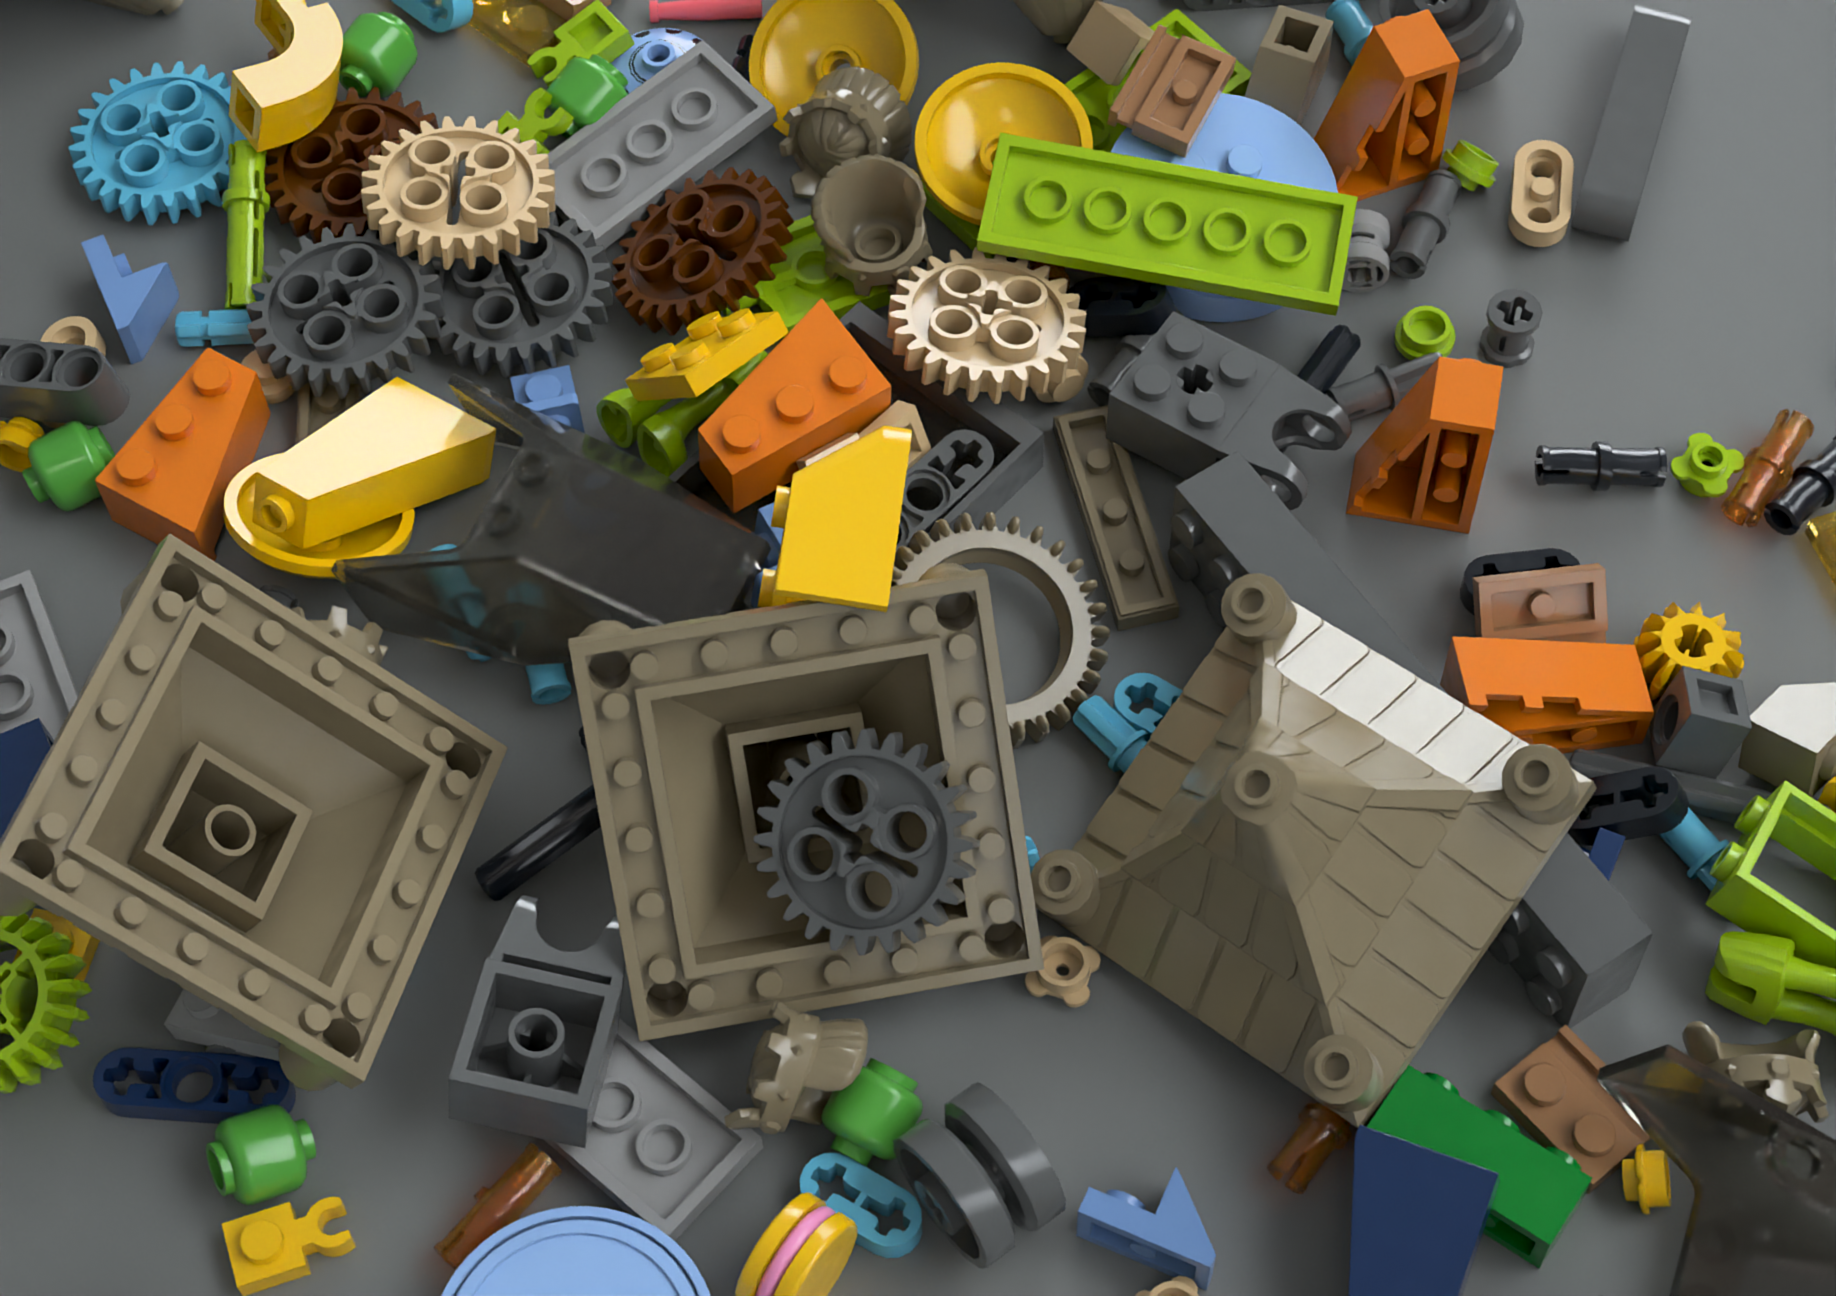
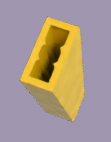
(371, 465)

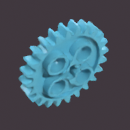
(156, 143)

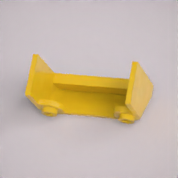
(841, 525)

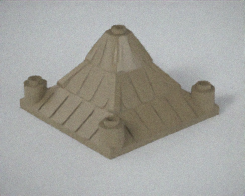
(681, 756)
(251, 814)
(1313, 850)

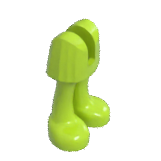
(663, 433)
(1765, 981)

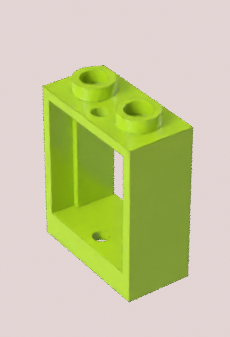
(1755, 907)

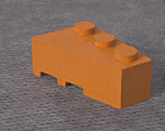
(1391, 108)
(790, 405)
(1430, 449)
(187, 453)
(1552, 690)

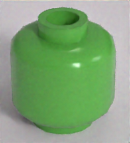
(376, 53)
(586, 90)
(67, 465)
(872, 1112)
(260, 1154)

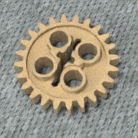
(416, 186)
(986, 325)

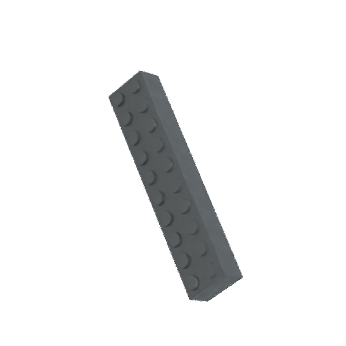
(1572, 929)

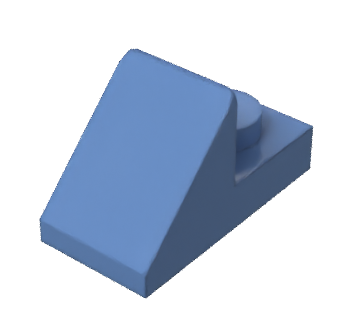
(136, 300)
(1167, 1241)

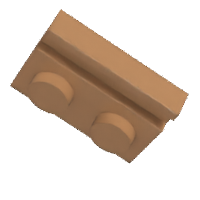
(1172, 91)
(1543, 604)
(1567, 1109)

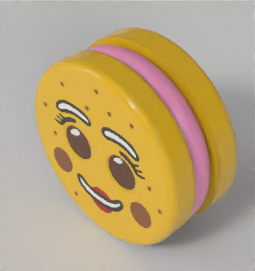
(799, 1251)

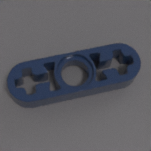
(143, 1100)

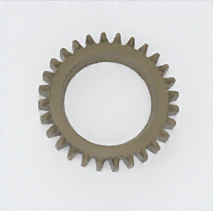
(1077, 658)

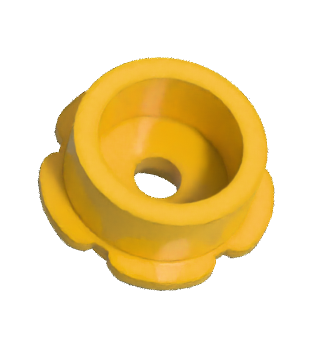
(14, 442)
(1647, 1179)

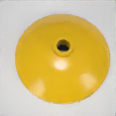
(814, 37)
(964, 121)
(378, 539)

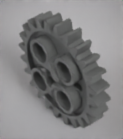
(560, 278)
(344, 312)
(838, 895)

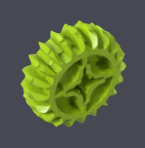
(41, 972)

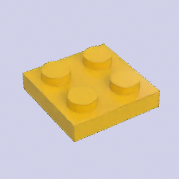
(706, 356)

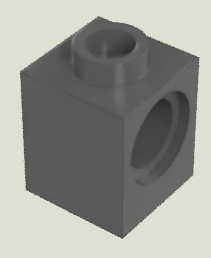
(1699, 722)

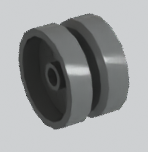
(1480, 32)
(980, 1175)

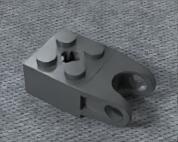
(1206, 397)
(539, 1033)

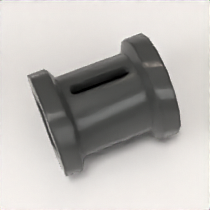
(1501, 322)

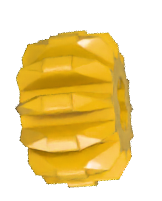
(1686, 641)

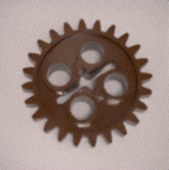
(320, 175)
(680, 282)

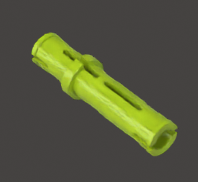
(245, 208)

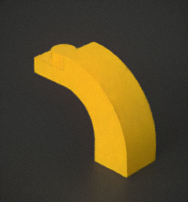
(296, 90)

